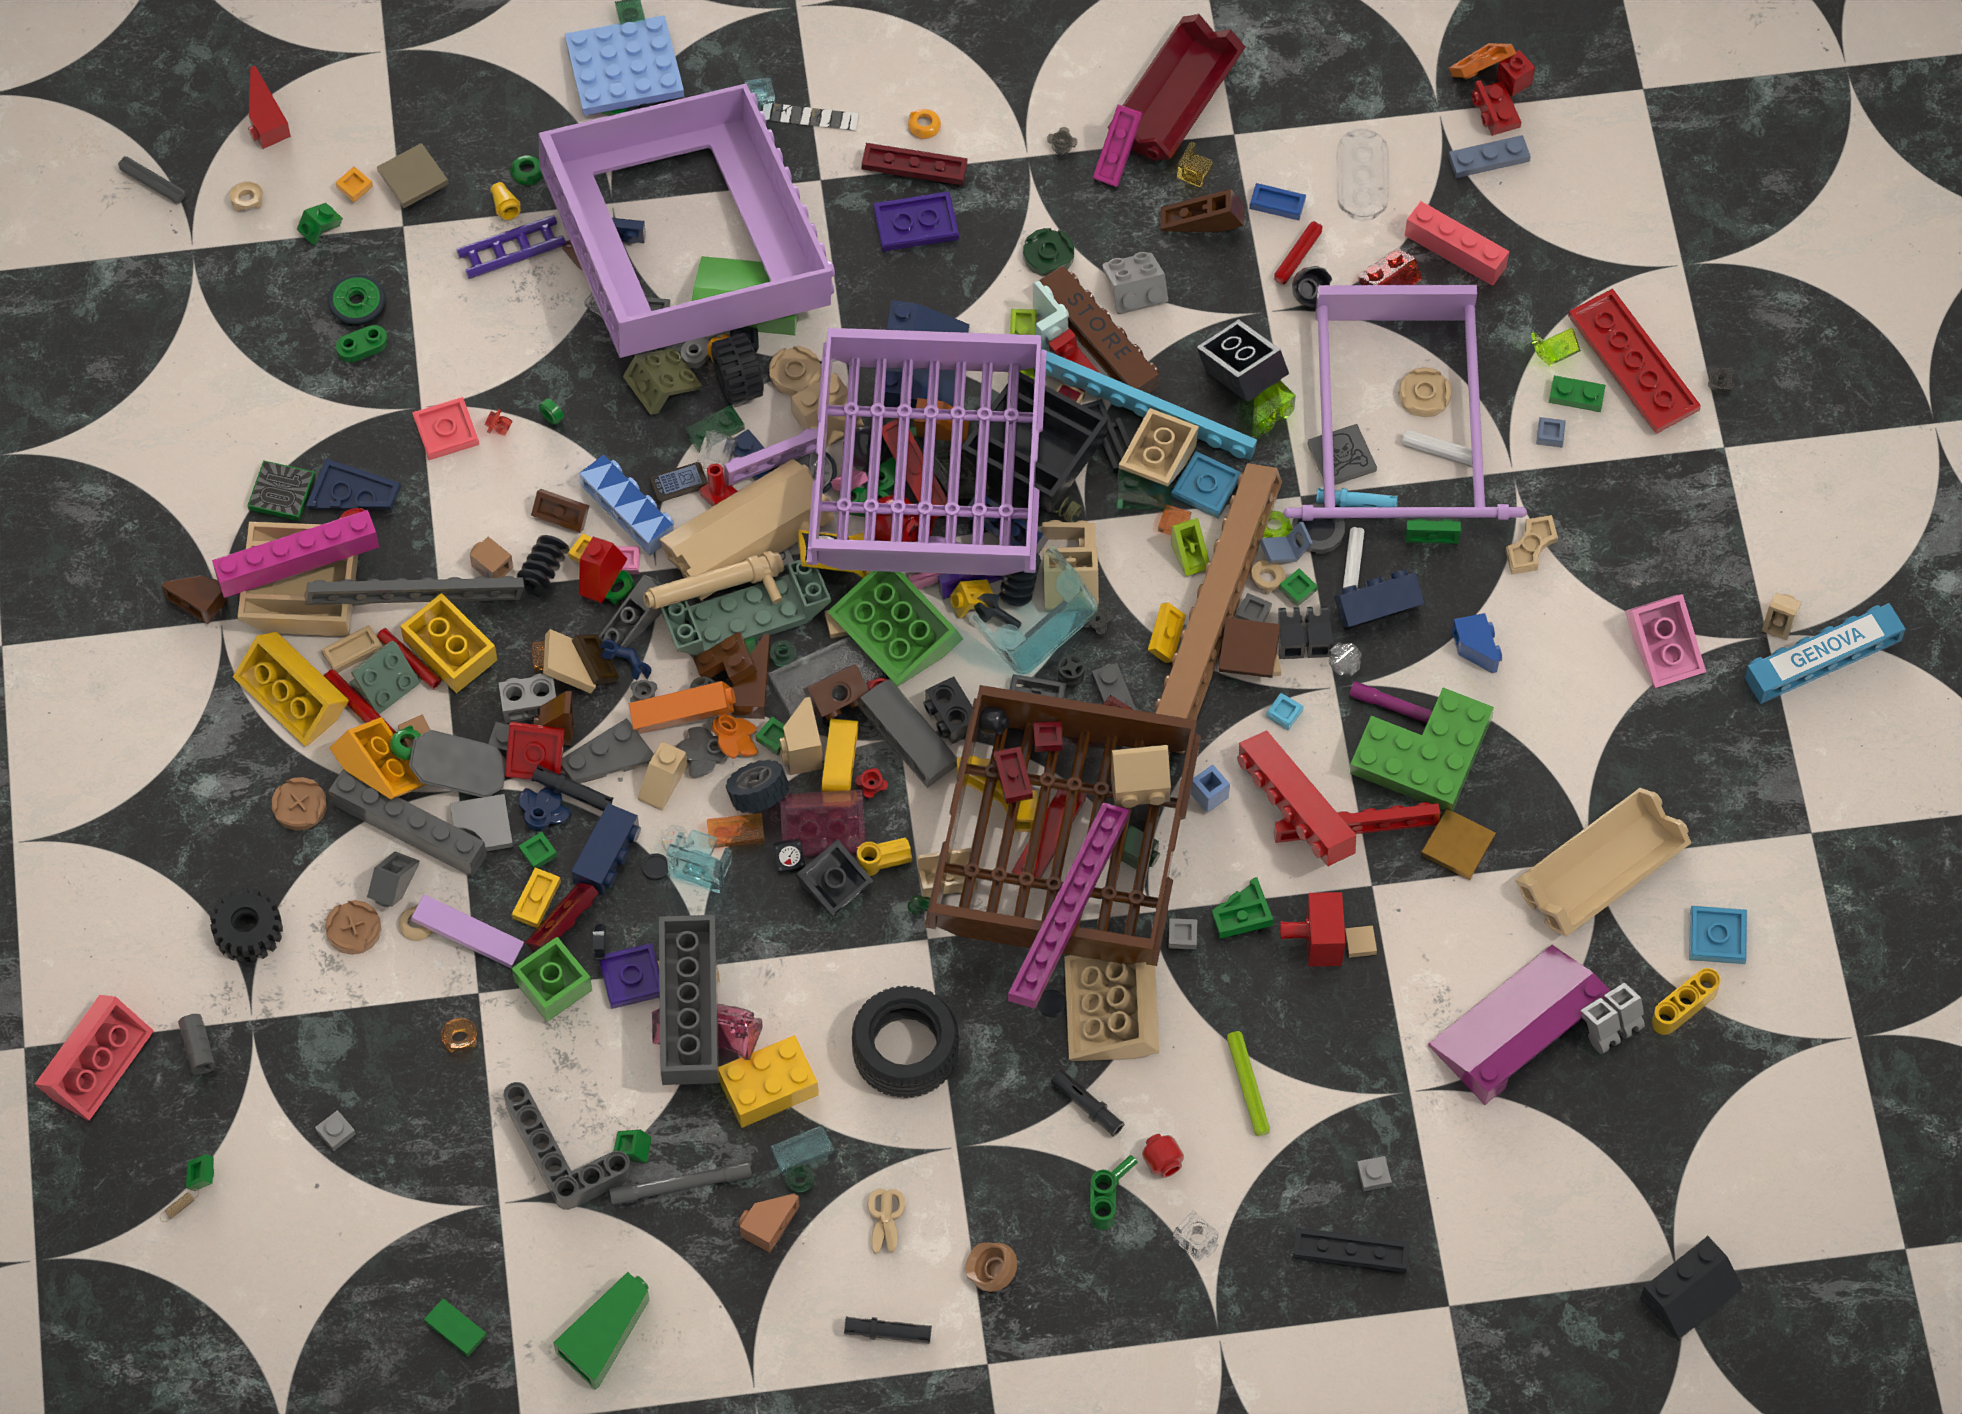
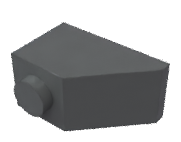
(392, 879)

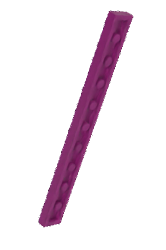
(1068, 906)

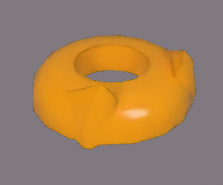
(924, 132)

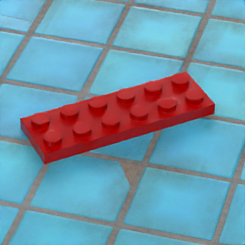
(1634, 361)

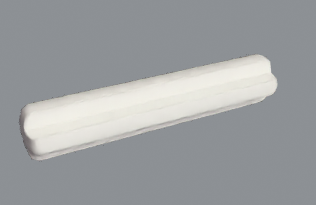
(1437, 447)
(1353, 557)

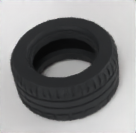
(909, 1004)

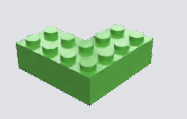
(1430, 764)

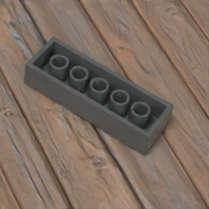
(688, 1000)

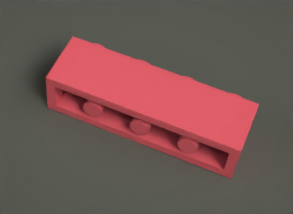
(1456, 243)

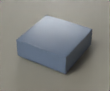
(1550, 432)

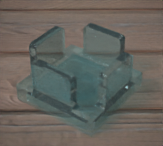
(693, 861)

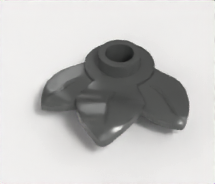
(699, 752)

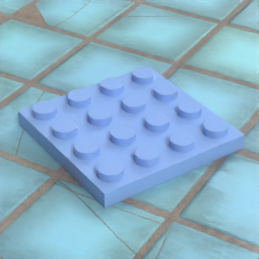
(624, 65)

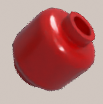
(1163, 1155)

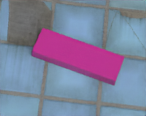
(1117, 145)

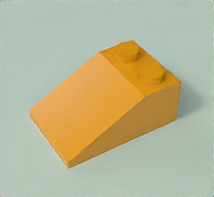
(368, 756)

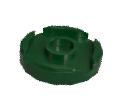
(1047, 251)

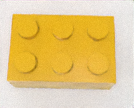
(448, 643)
(768, 1081)

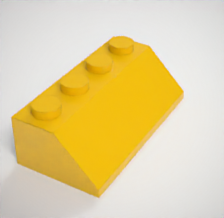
(290, 687)

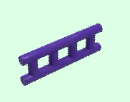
(519, 233)

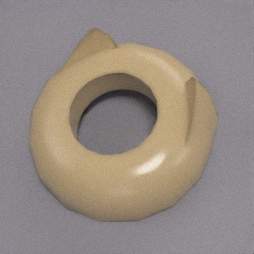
(243, 189)
(1265, 567)
(408, 932)

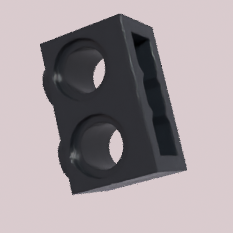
(956, 709)

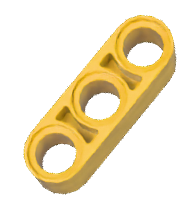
(840, 755)
(1690, 990)

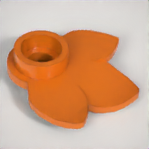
(734, 736)

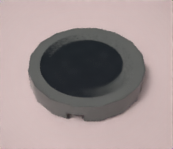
(1324, 532)

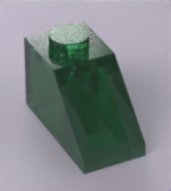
(1141, 493)

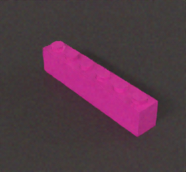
(295, 553)

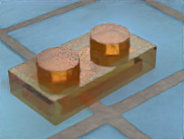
(736, 830)

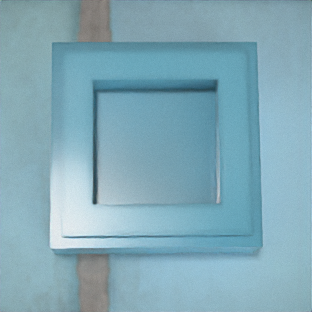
(1284, 711)

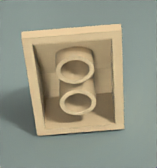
(1160, 447)

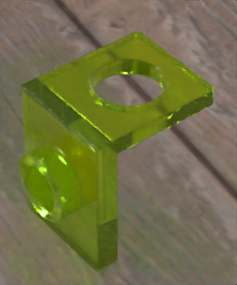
(1556, 347)

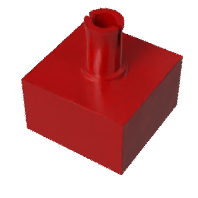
(1321, 929)

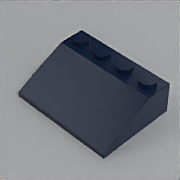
(915, 317)

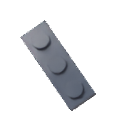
(1489, 156)

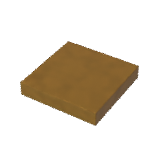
(1458, 844)

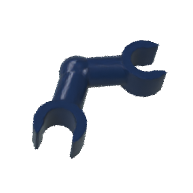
(612, 649)

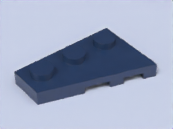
(349, 488)

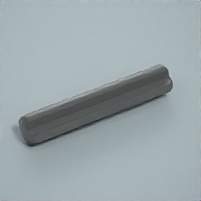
(151, 179)

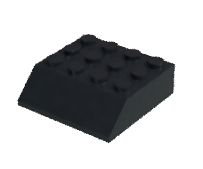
(1064, 446)

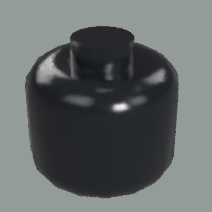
(993, 721)

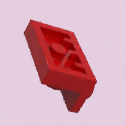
(1496, 107)

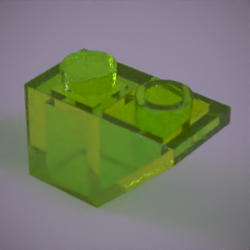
(1271, 406)

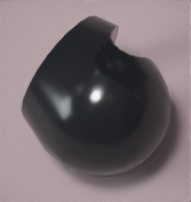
(862, 449)

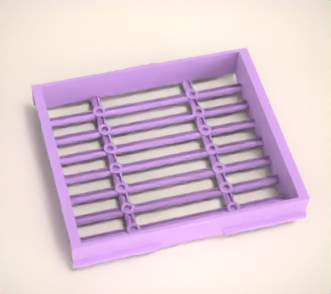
(933, 352)

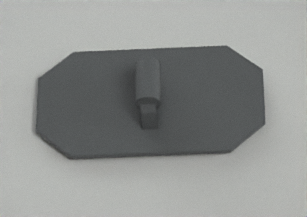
(457, 763)

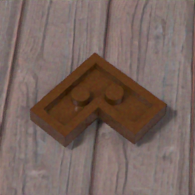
(729, 655)

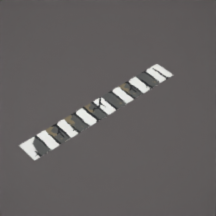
(809, 116)

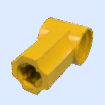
(885, 855)

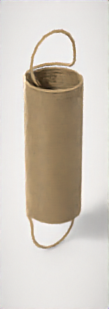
(179, 1205)

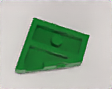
(1243, 912)

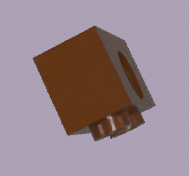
(821, 691)

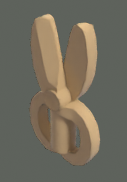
(885, 1225)

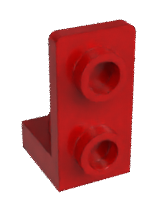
(1066, 347)

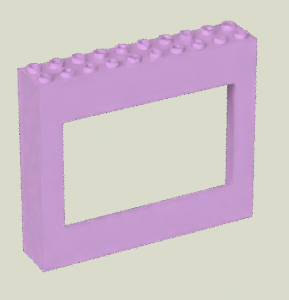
(757, 181)

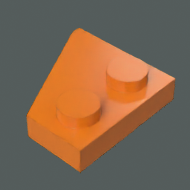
(1481, 59)

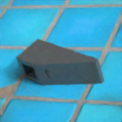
(632, 616)

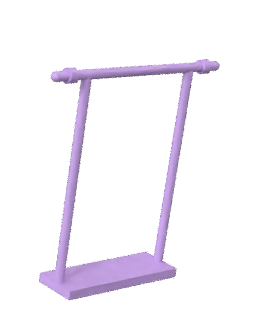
(1399, 304)

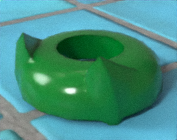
(526, 178)
(629, 585)
(397, 748)

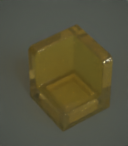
(1193, 167)

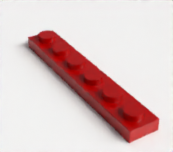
(1373, 820)

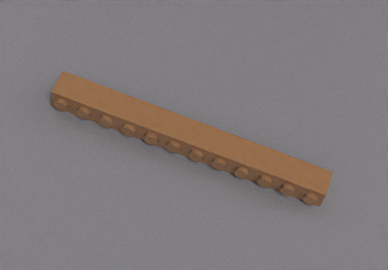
(1220, 592)

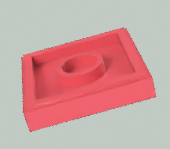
(445, 428)

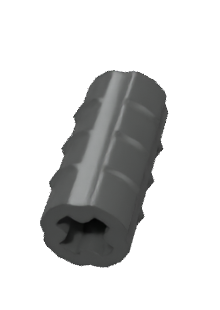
(196, 1044)

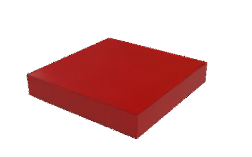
(532, 746)

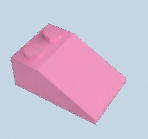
(1666, 640)

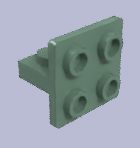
(384, 677)

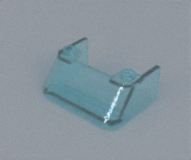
(1028, 651)

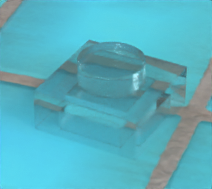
(762, 89)

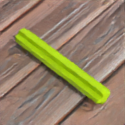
(1248, 1083)

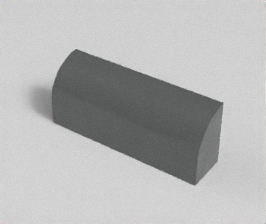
(908, 732)

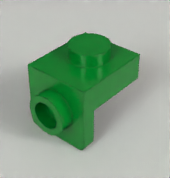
(317, 220)

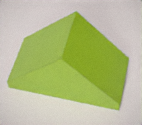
(1189, 546)

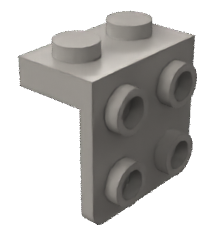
(1136, 281)

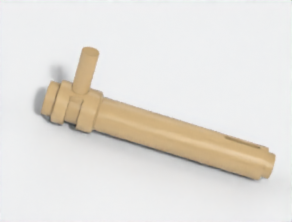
(751, 570)

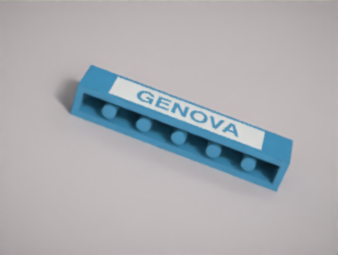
(1824, 652)

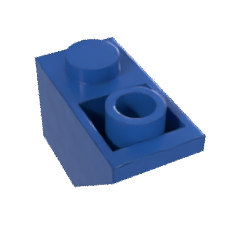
(1475, 641)

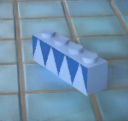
(626, 503)

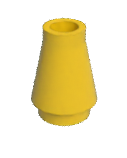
(505, 202)

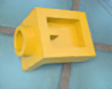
(966, 595)

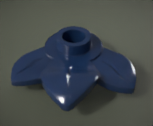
(545, 805)

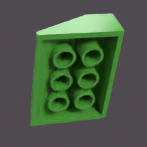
(727, 275)
(895, 624)

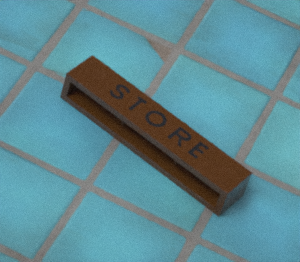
(1100, 335)

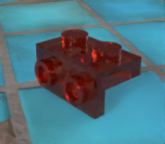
(1393, 269)

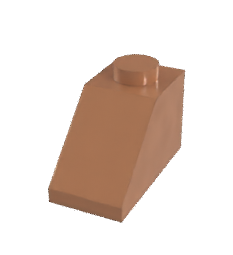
(768, 1220)

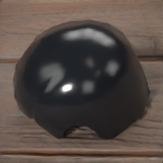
(1306, 284)

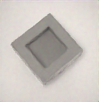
(1182, 933)
(335, 1130)
(1374, 1173)

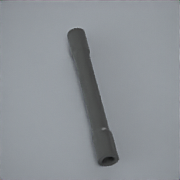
(636, 1191)

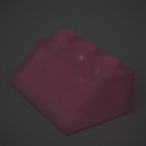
(823, 819)

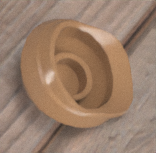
(991, 1266)

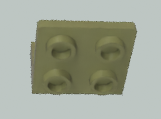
(657, 376)

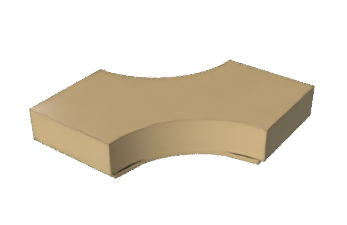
(1538, 535)

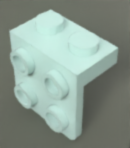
(1053, 315)

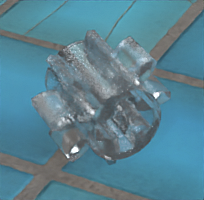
(1345, 658)

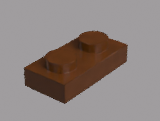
(560, 510)

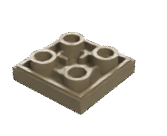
(412, 175)

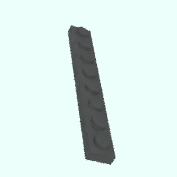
(409, 591)

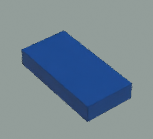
(1277, 201)

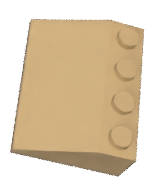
(1110, 1009)

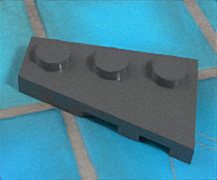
(609, 752)

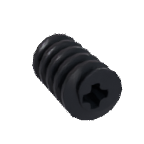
(541, 563)
(1019, 586)

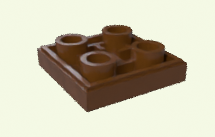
(1249, 647)

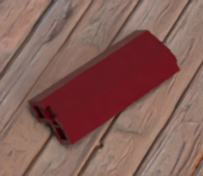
(1180, 84)

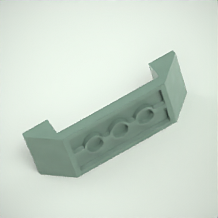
(748, 611)

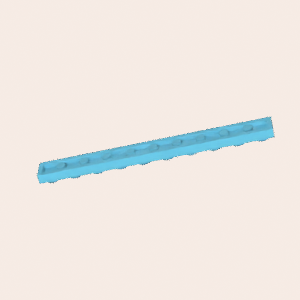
(1140, 402)

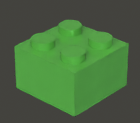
(552, 979)

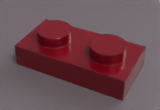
(1013, 775)

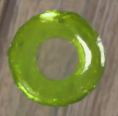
(1283, 531)

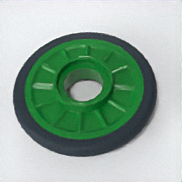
(358, 313)

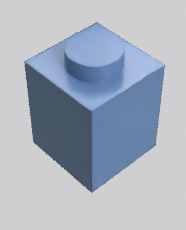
(1210, 788)

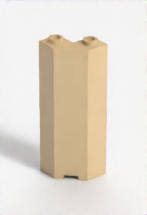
(746, 523)
(1603, 861)

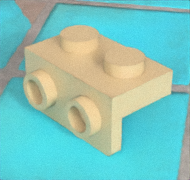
(927, 870)

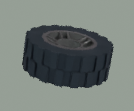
(757, 786)

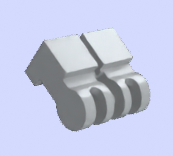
(1615, 1015)

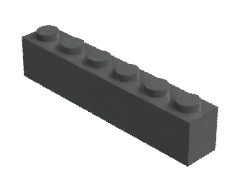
(408, 824)

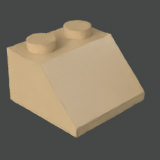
(806, 404)
(801, 741)
(1140, 776)

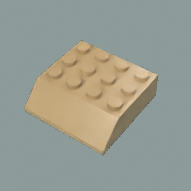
(282, 605)

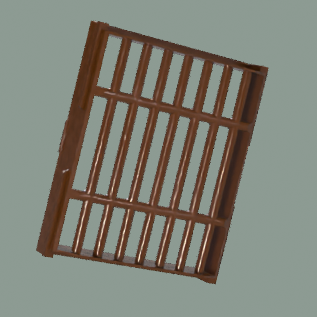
(1086, 723)

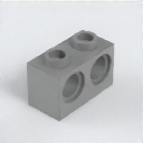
(529, 704)

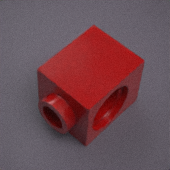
(1516, 73)

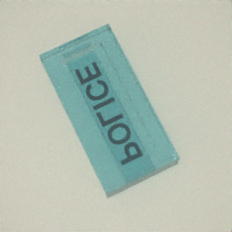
(802, 1148)

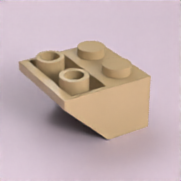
(1084, 562)

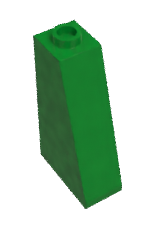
(602, 1330)

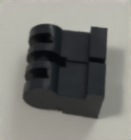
(1295, 637)

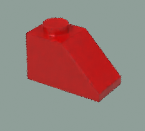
(599, 569)

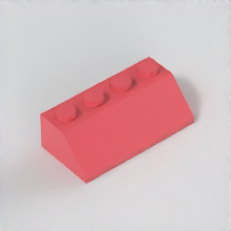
(94, 1056)

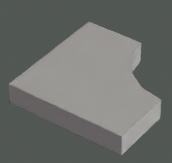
(485, 819)

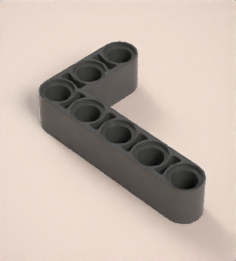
(553, 1156)

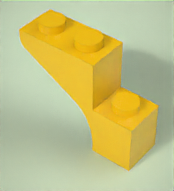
(1027, 807)

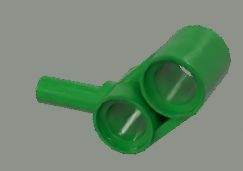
(1107, 1198)

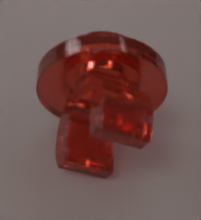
(498, 423)

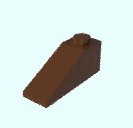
(1204, 214)
(752, 690)

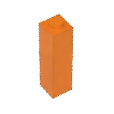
(682, 707)

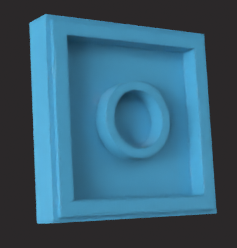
(1206, 484)
(1718, 934)

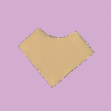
(564, 663)

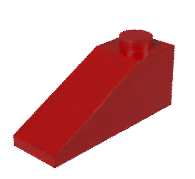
(265, 116)

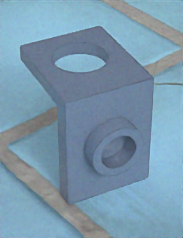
(1285, 548)

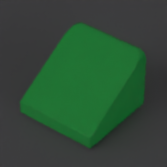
(633, 1143)

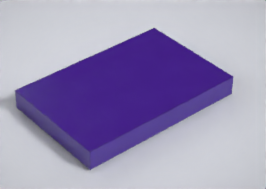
(916, 221)

